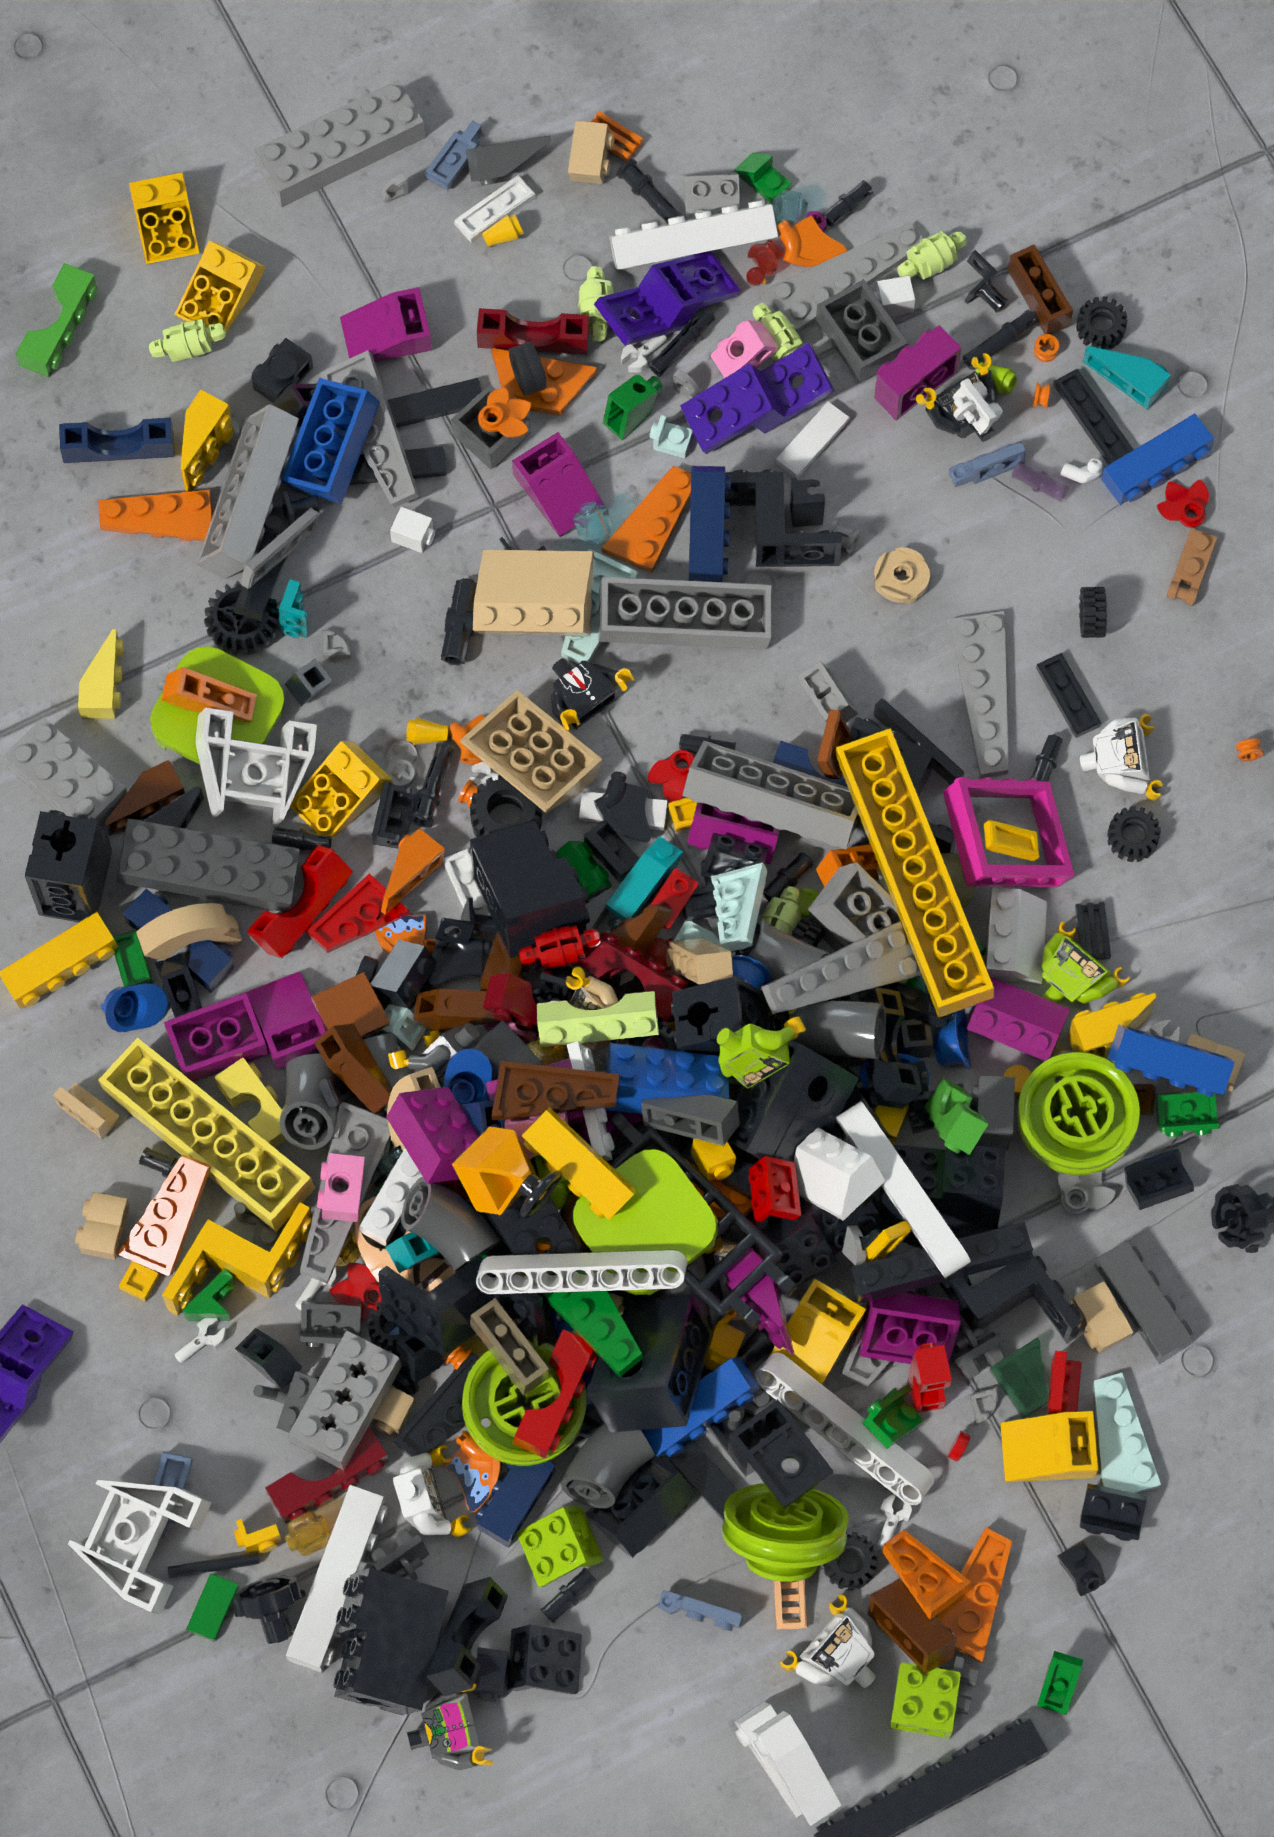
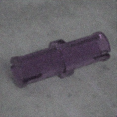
(1040, 481)

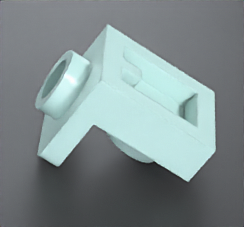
(670, 437)
(402, 1025)

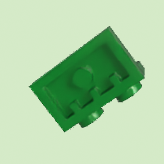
(892, 1417)

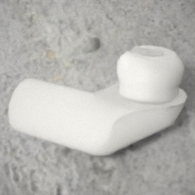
(1083, 474)

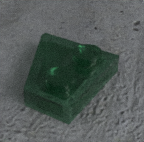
(1023, 1378)

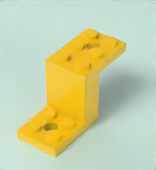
(242, 1259)

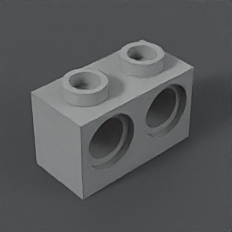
(826, 691)

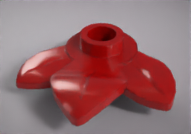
(1183, 501)
(670, 775)
(357, 1288)

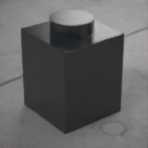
(308, 682)

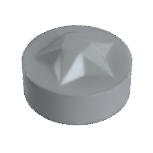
(401, 772)

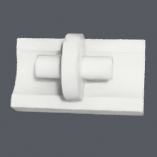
(973, 407)

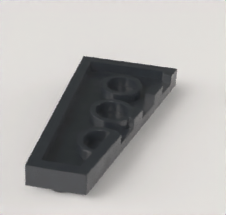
(439, 1416)

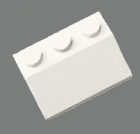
(1015, 936)
(835, 1174)

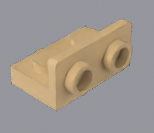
(86, 1109)

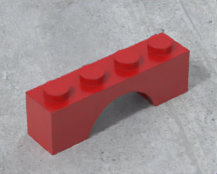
(323, 876)
(929, 1377)
(540, 1427)

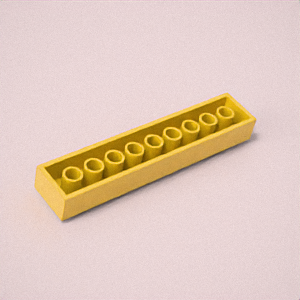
(915, 873)

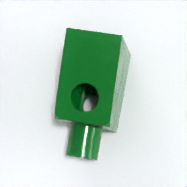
(631, 404)

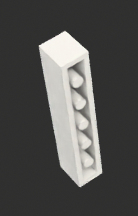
(694, 235)
(343, 1556)

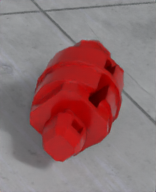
(559, 947)

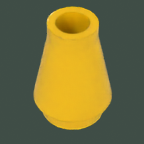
(503, 231)
(424, 731)

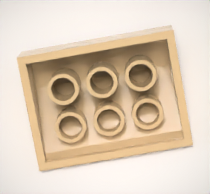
(534, 593)
(533, 752)

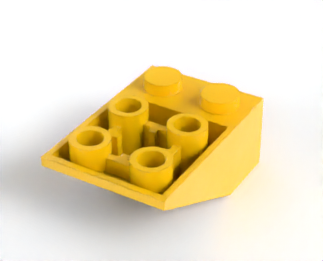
(164, 218)
(220, 286)
(205, 431)
(340, 789)
(1096, 1030)
(821, 1329)
(1049, 1447)

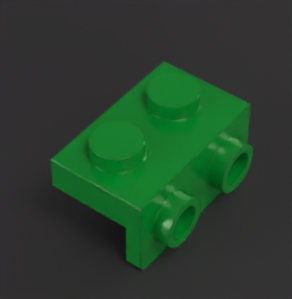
(590, 874)
(1186, 1112)

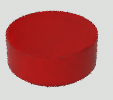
(958, 1446)

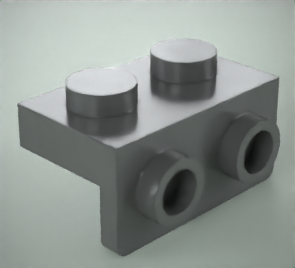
(328, 1322)

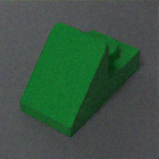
(762, 177)
(206, 1302)
(1060, 1682)

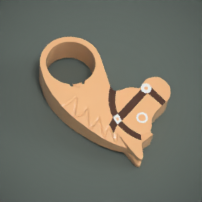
(424, 1275)

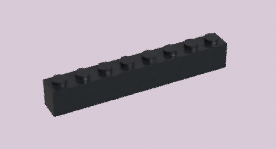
(942, 1785)

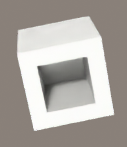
(896, 295)
(412, 530)

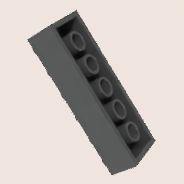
(207, 865)

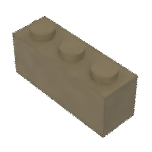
(509, 1346)

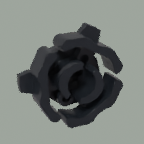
(1244, 1214)
(269, 1604)

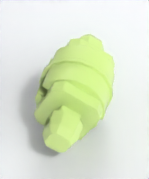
(932, 255)
(589, 292)
(780, 329)
(187, 340)
(783, 911)

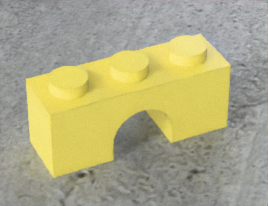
(242, 1083)

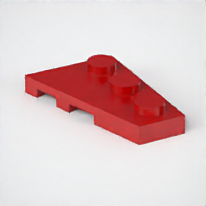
(355, 916)

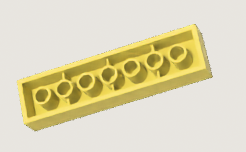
(208, 1132)

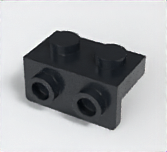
(1157, 1179)

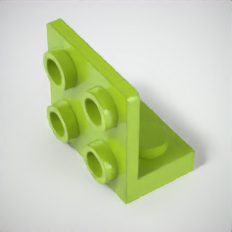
(559, 1544)
(925, 1701)

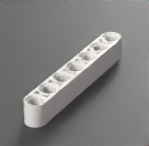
(905, 1191)
(570, 1281)
(843, 1428)

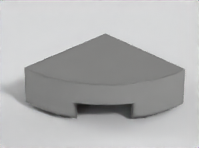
(395, 188)
(685, 384)
(334, 646)
(852, 1246)
(983, 1404)

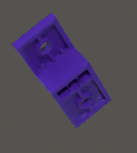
(667, 297)
(757, 398)
(25, 1361)

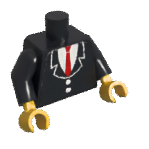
(585, 690)

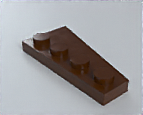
(533, 1088)

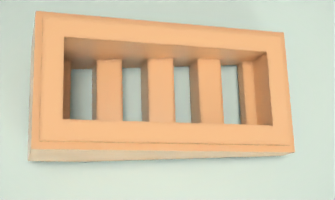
(779, 1610)

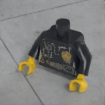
(942, 407)

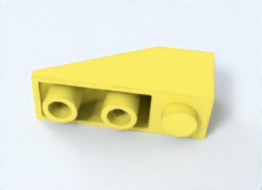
(99, 684)

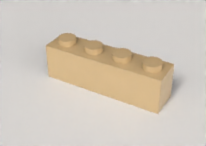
(699, 960)

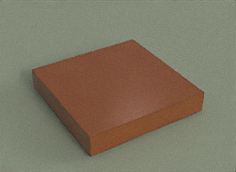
(835, 735)
(351, 1003)

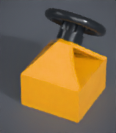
(499, 1171)

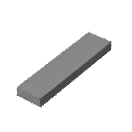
(279, 548)

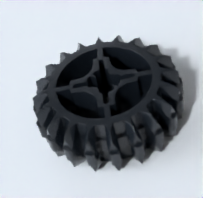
(221, 610)

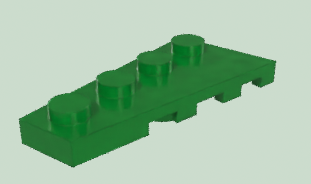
(599, 1324)

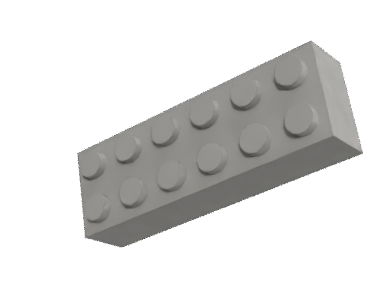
(340, 143)
(248, 491)
(684, 613)
(772, 795)

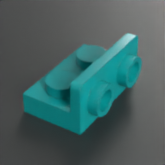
(291, 612)

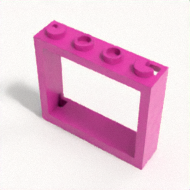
(969, 843)

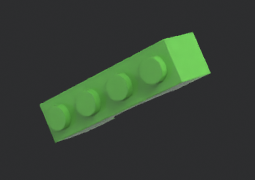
(43, 348)
(953, 1118)

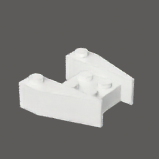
(252, 770)
(129, 1534)
(788, 1761)

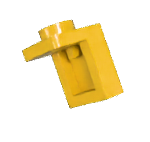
(261, 1540)

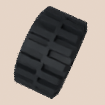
(495, 794)

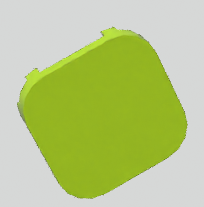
(177, 727)
(658, 1217)

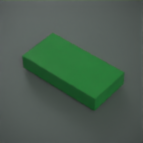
(131, 960)
(212, 1607)

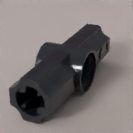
(459, 623)

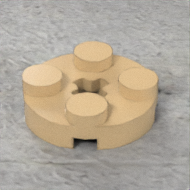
(893, 562)

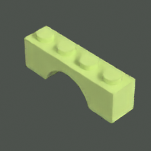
(629, 1018)

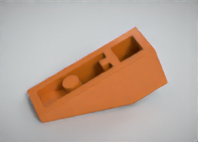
(196, 691)
(841, 857)
(415, 861)

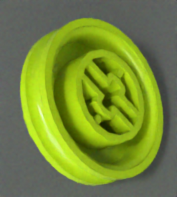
(1092, 1091)
(485, 1398)
(783, 1541)

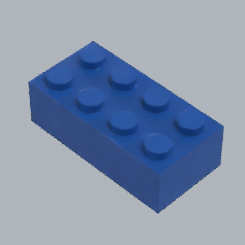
(330, 440)
(662, 1074)

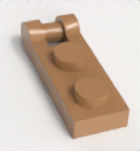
(1192, 566)

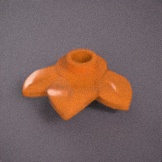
(507, 412)

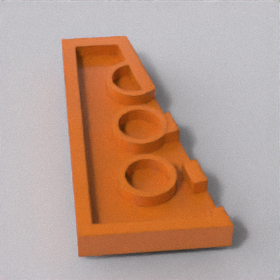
(170, 515)
(651, 524)
(974, 1611)

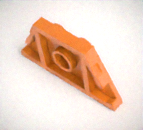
(562, 377)

